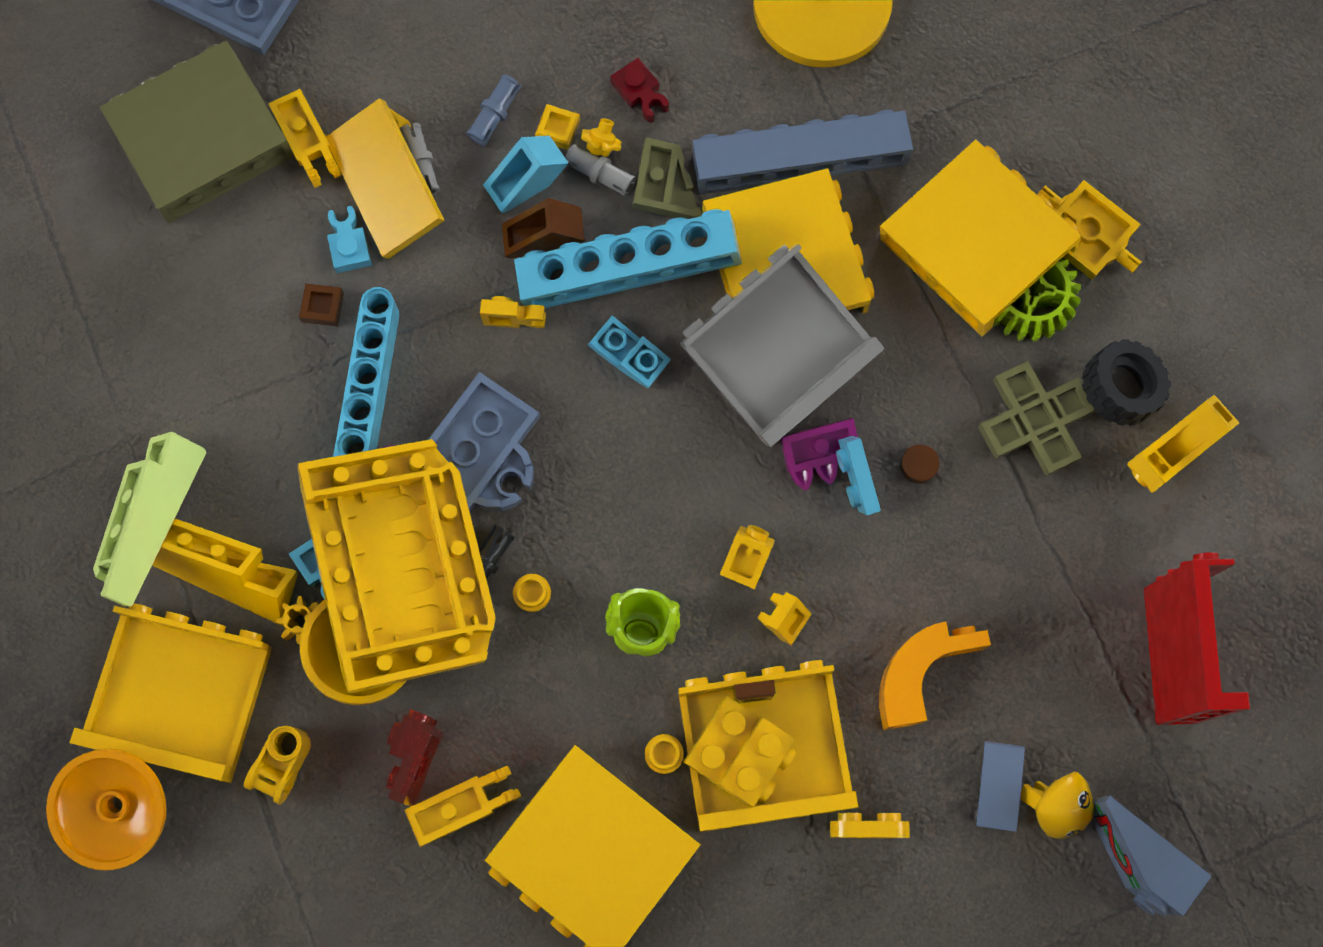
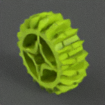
(1058, 295)

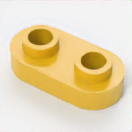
(887, 826)

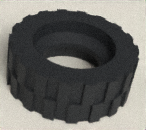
(1146, 369)

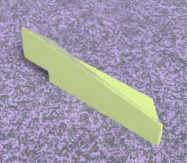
(144, 513)

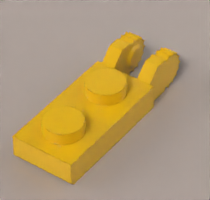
(303, 134)
(457, 807)

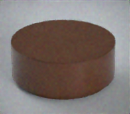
(919, 464)

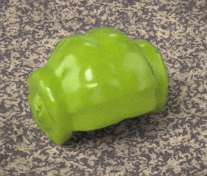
(642, 621)

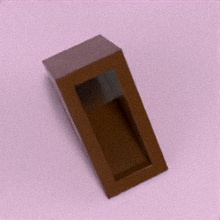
(542, 228)

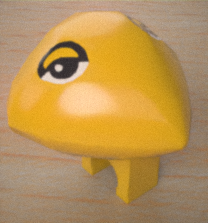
(1063, 806)

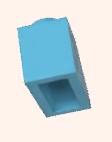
(525, 171)

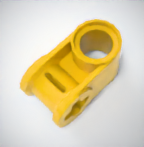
(277, 765)

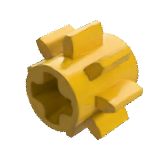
(289, 616)

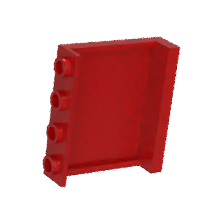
(1185, 645)

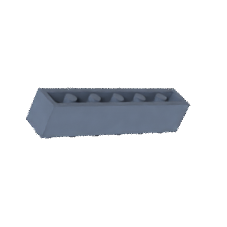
(786, 152)

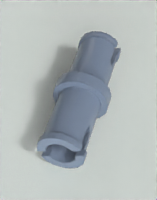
(493, 110)

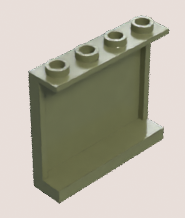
(196, 131)

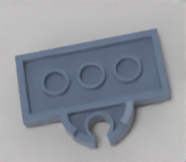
(244, 21)
(484, 443)

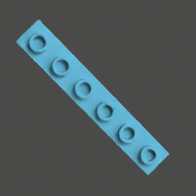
(646, 268)

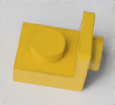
(747, 555)

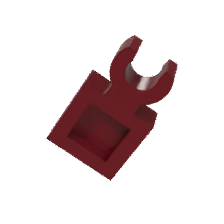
(638, 86)

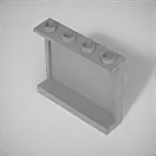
(779, 345)

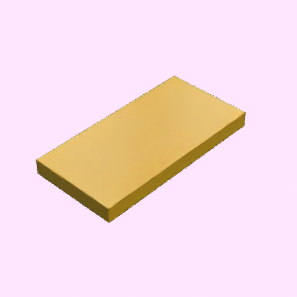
(384, 179)

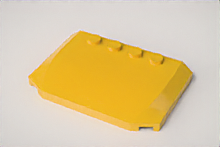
(397, 563)

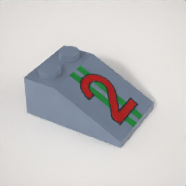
(1146, 862)

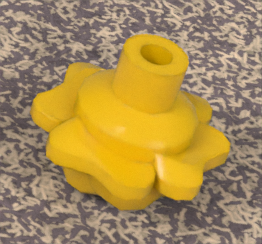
(601, 139)

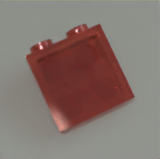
(416, 743)

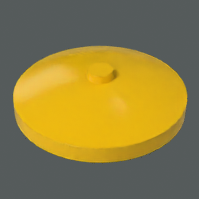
(822, 30)

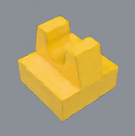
(787, 617)

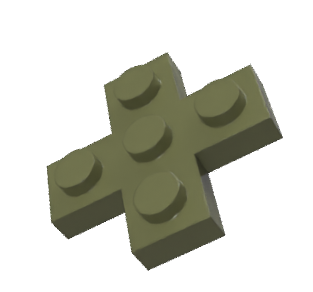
(1036, 418)

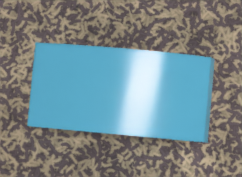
(628, 352)

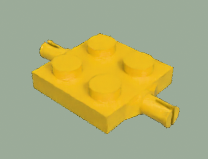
(1102, 226)

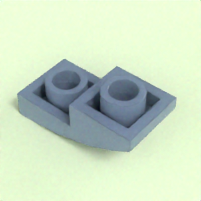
(1000, 786)

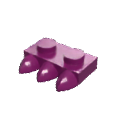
(816, 449)

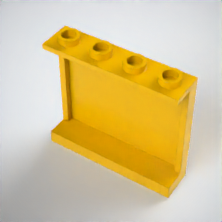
(792, 213)
(979, 235)
(176, 693)
(804, 709)
(591, 853)

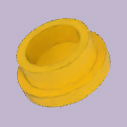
(532, 593)
(664, 754)

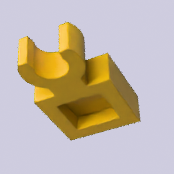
(504, 312)

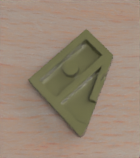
(663, 182)

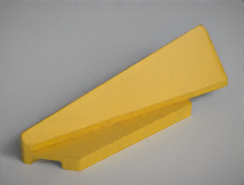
(226, 569)

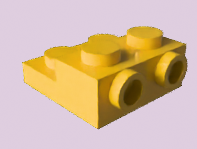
(741, 752)

